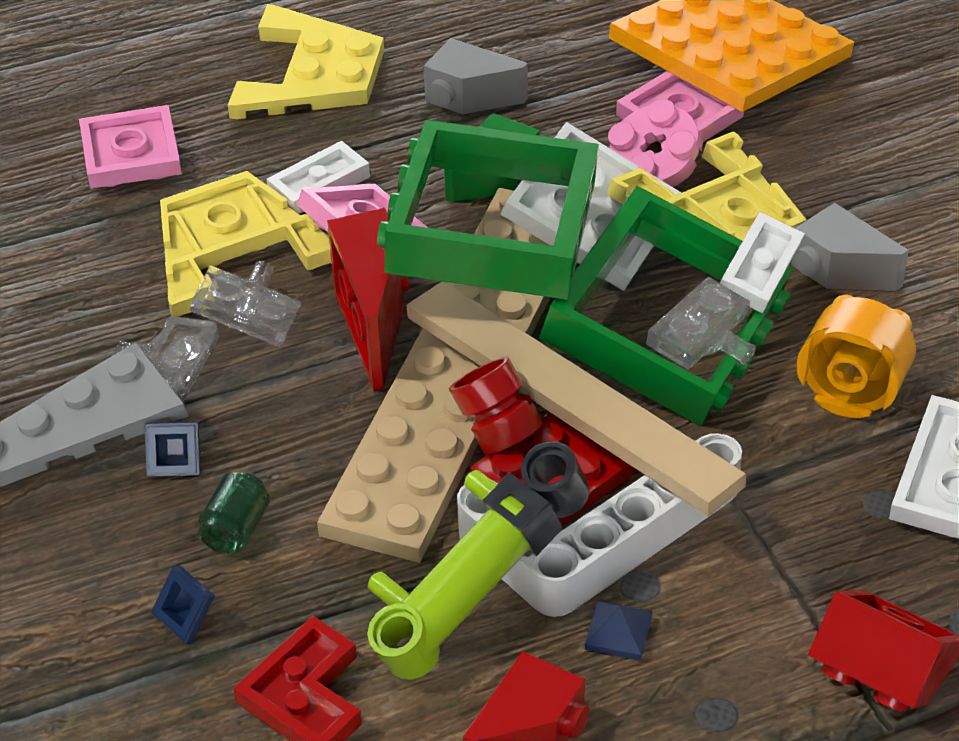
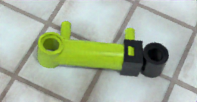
(516, 521)

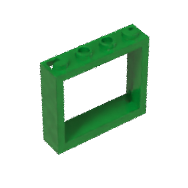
(486, 259)
(628, 362)

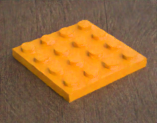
(732, 46)

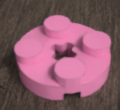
(659, 123)

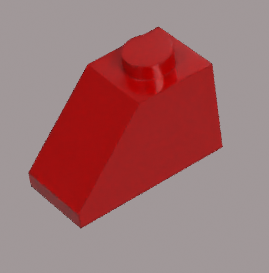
(533, 705)

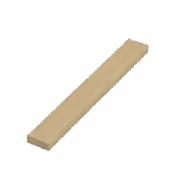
(581, 399)

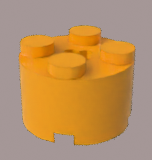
(857, 356)

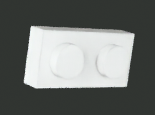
(330, 167)
(762, 260)

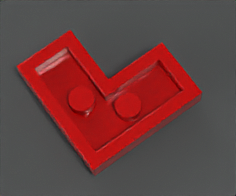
(292, 684)

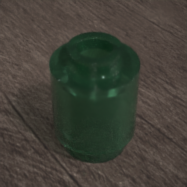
(233, 512)

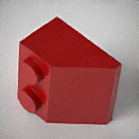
(884, 649)

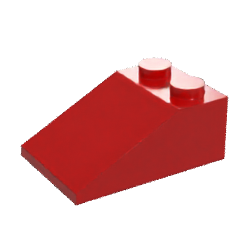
(365, 294)

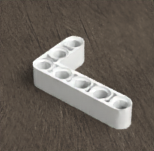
(602, 542)

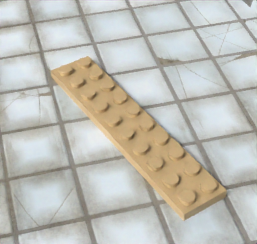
(419, 436)

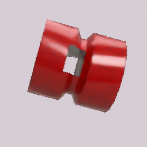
(498, 409)

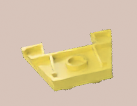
(328, 68)
(724, 202)
(225, 223)

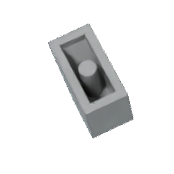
(473, 79)
(849, 253)

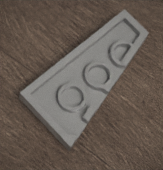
(89, 409)

